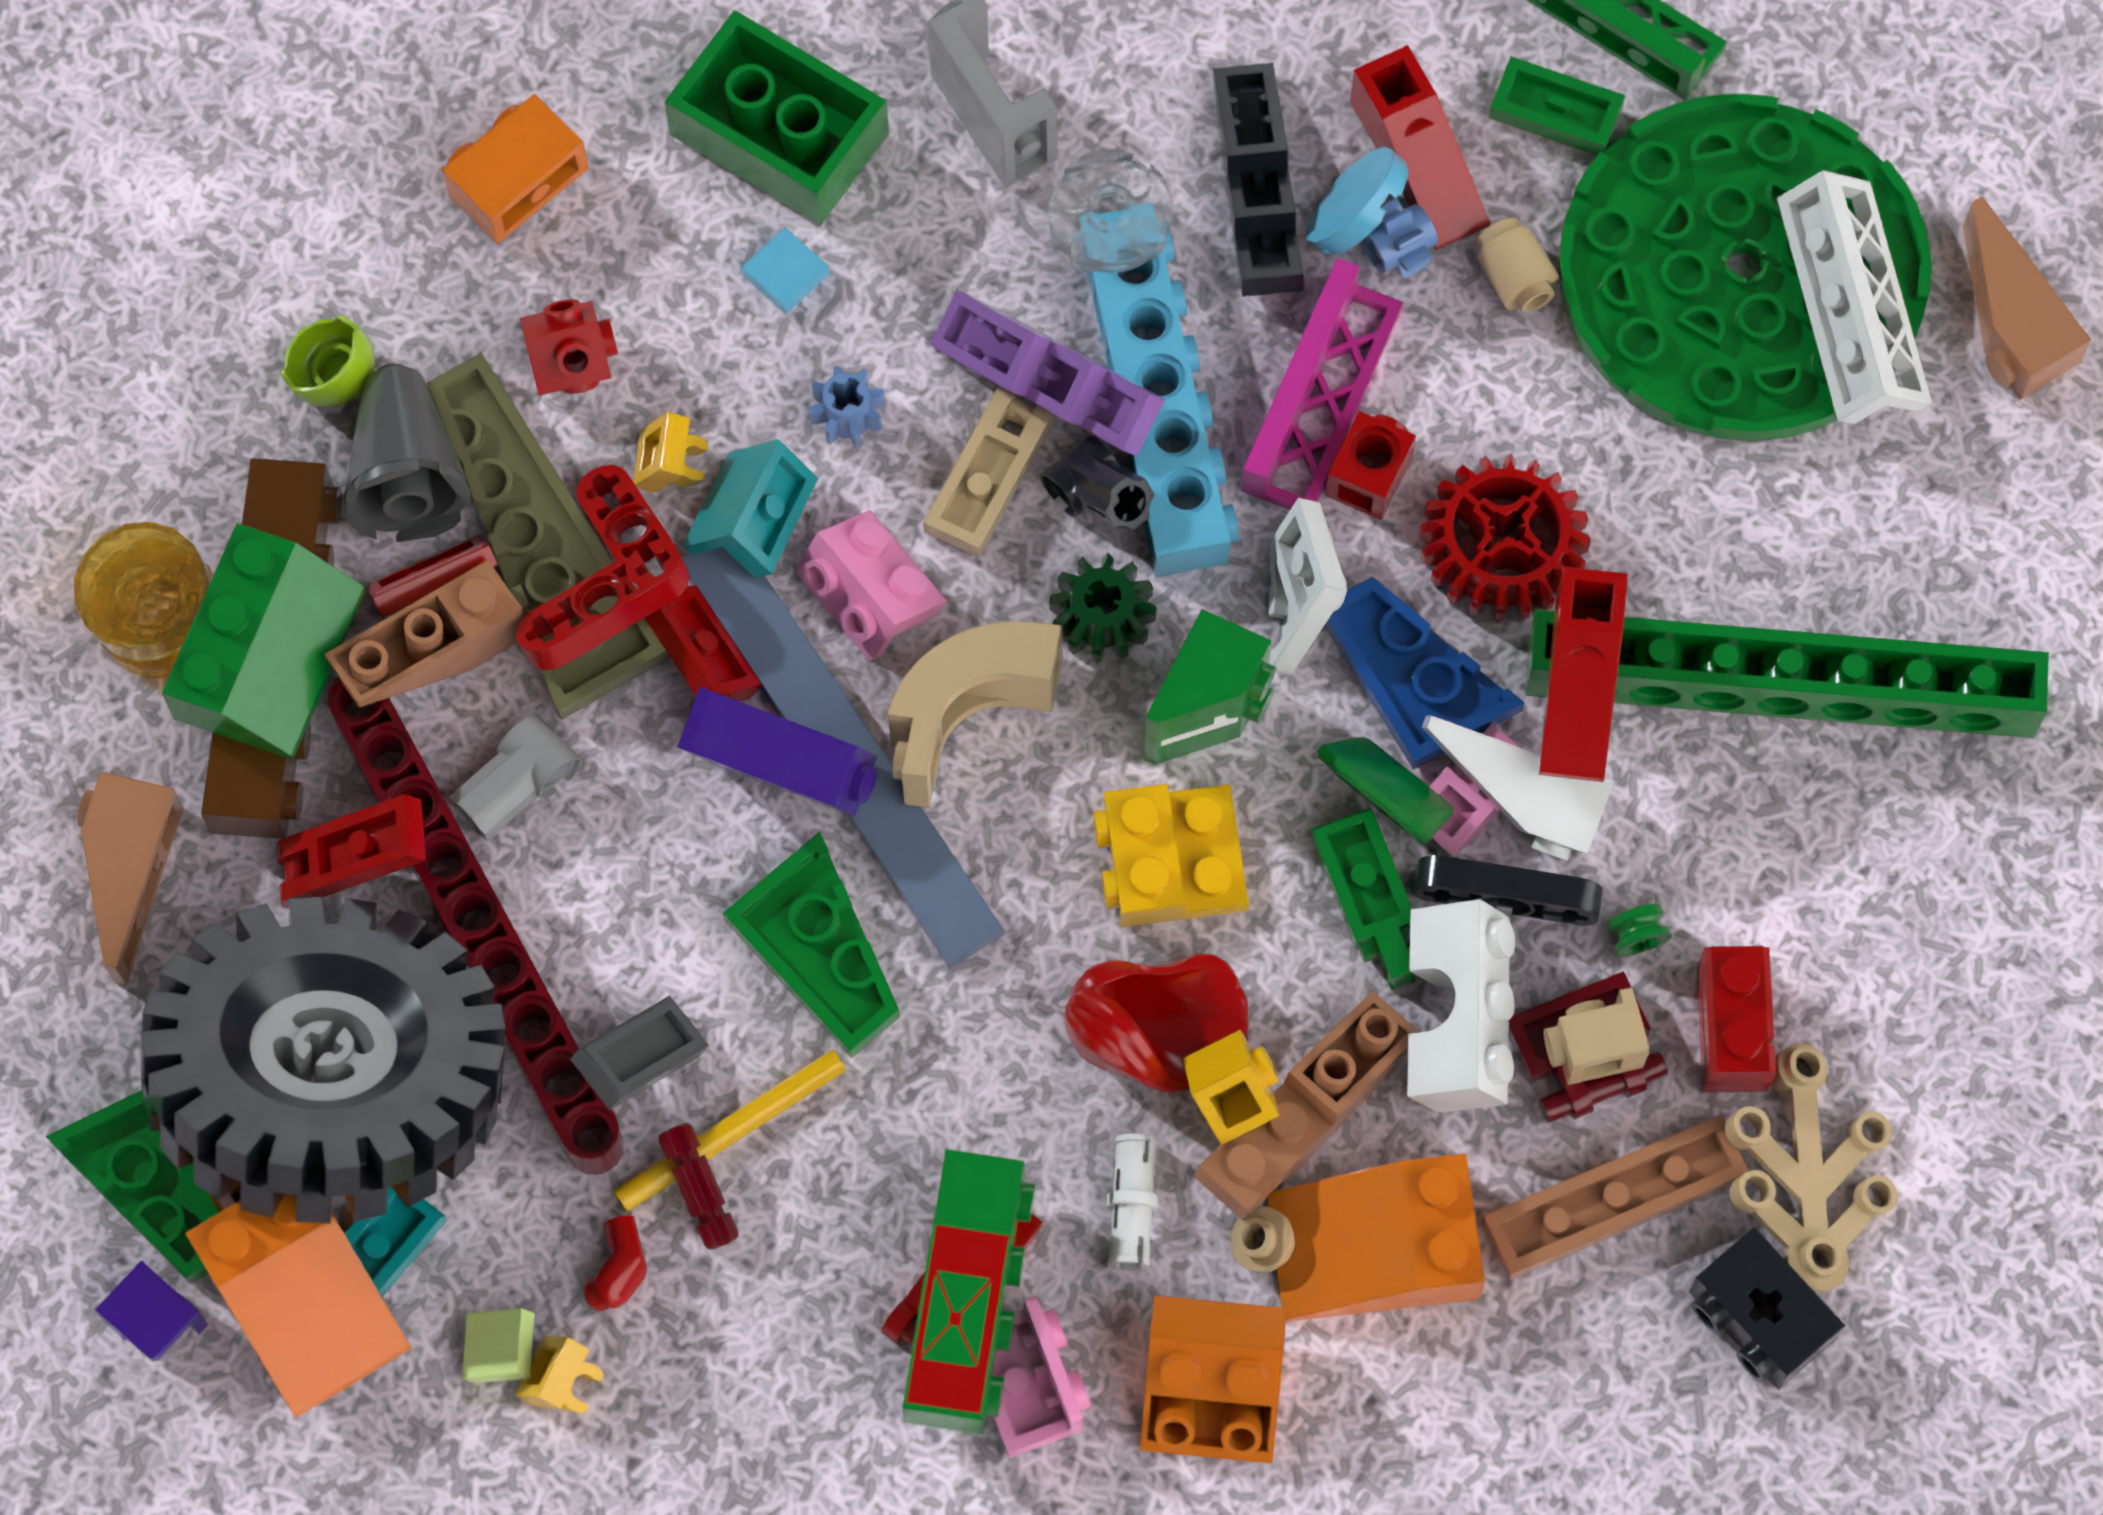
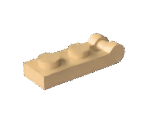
(988, 472)

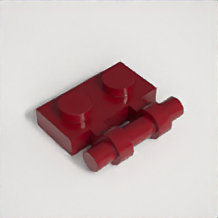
(1577, 1099)

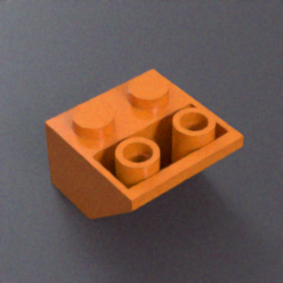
(1213, 1379)

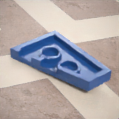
(1413, 671)

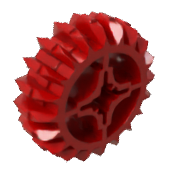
(1470, 502)

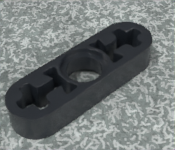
(1523, 890)

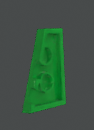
(815, 946)

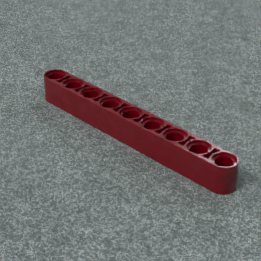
(491, 945)

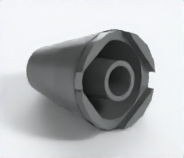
(402, 461)

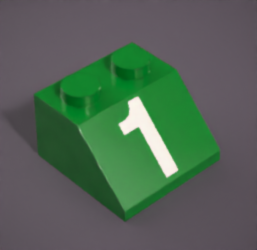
(1210, 690)

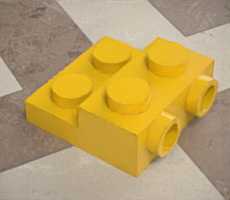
(1171, 854)

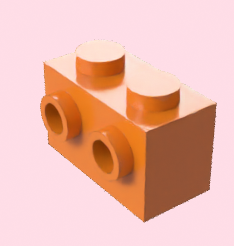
(514, 167)

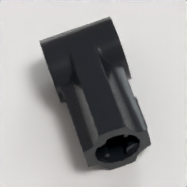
(1096, 483)

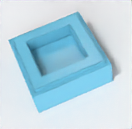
(785, 270)

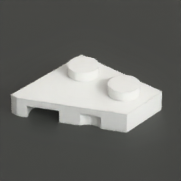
(1304, 581)

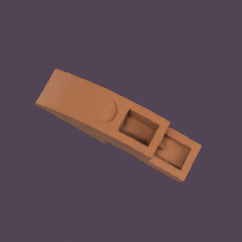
(1311, 1106)

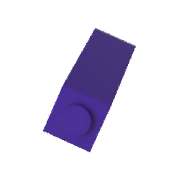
(778, 752)

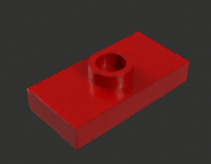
(428, 574)

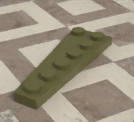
(535, 528)

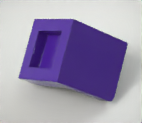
(149, 1312)

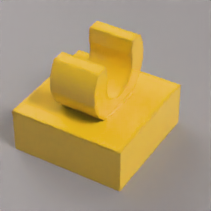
(663, 453)
(554, 1372)

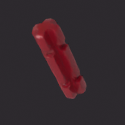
(698, 1186)

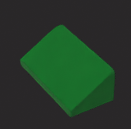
(1387, 786)

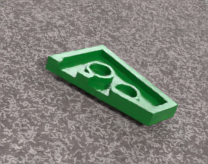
(138, 1179)

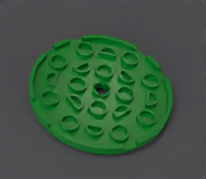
(1652, 251)

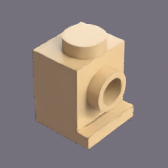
(1598, 1039)

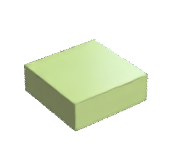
(498, 1345)

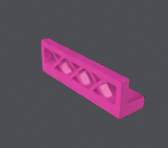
(1300, 379)

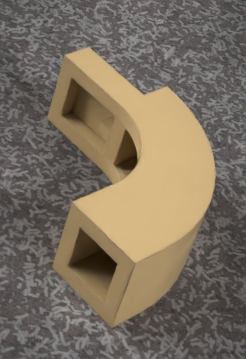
(961, 676)

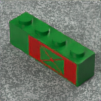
(965, 1292)

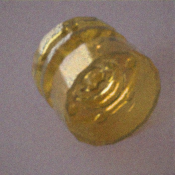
(133, 574)

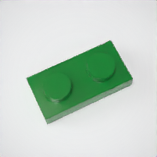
(1556, 106)

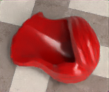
(1153, 1016)

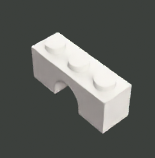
(1468, 1056)

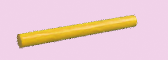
(735, 1126)

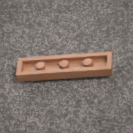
(1614, 1197)

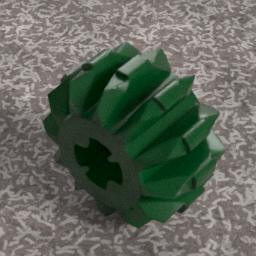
(1116, 591)

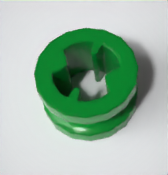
(1639, 930)

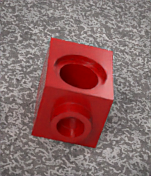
(1365, 487)

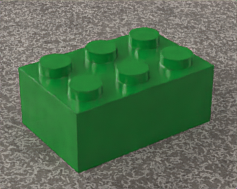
(777, 117)

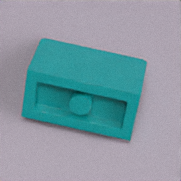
(753, 506)

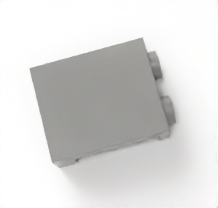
(1010, 137)

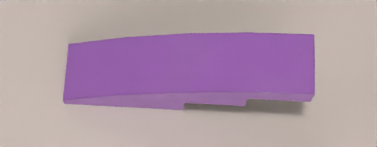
(1047, 372)

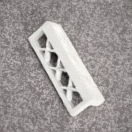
(1845, 296)

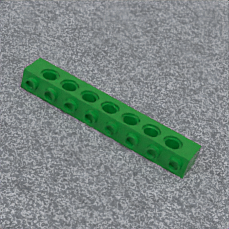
(1818, 676)

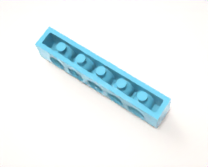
(1175, 537)

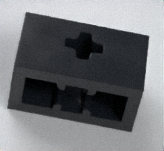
(1756, 1275)

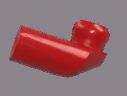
(622, 1271)

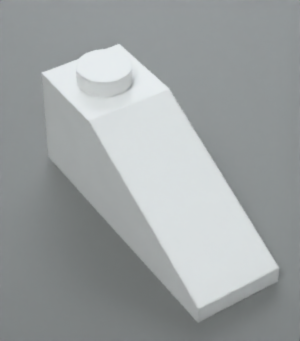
(1553, 809)

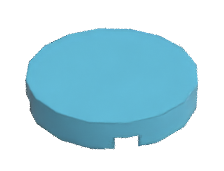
(1354, 201)

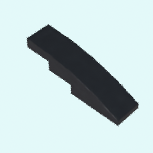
(1258, 179)

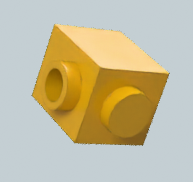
(1232, 1086)

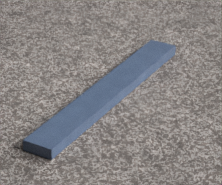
(808, 694)

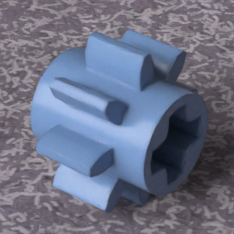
(1401, 240)
(852, 420)

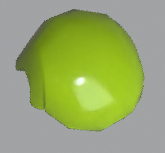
(331, 348)

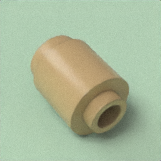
(1516, 265)

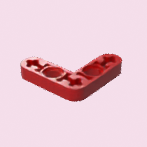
(626, 578)

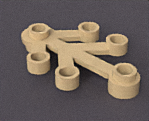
(1807, 1176)

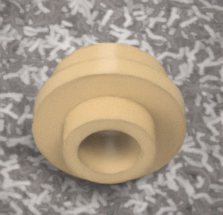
(1278, 1241)

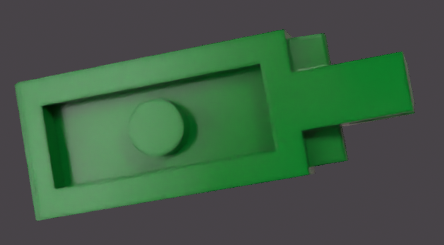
(1368, 891)

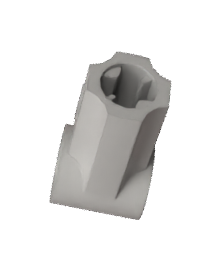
(525, 767)

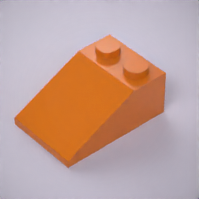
(1381, 1240)
(299, 1300)

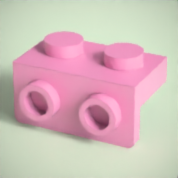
(868, 583)
(1038, 1395)

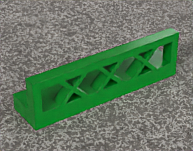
(1638, 42)

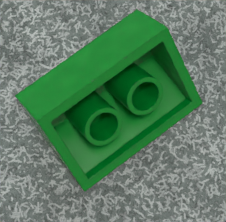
(261, 642)

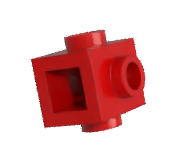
(568, 347)

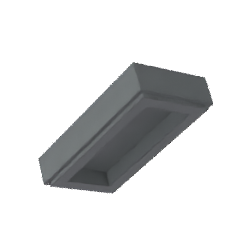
(639, 1052)

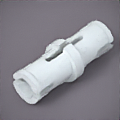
(1132, 1202)

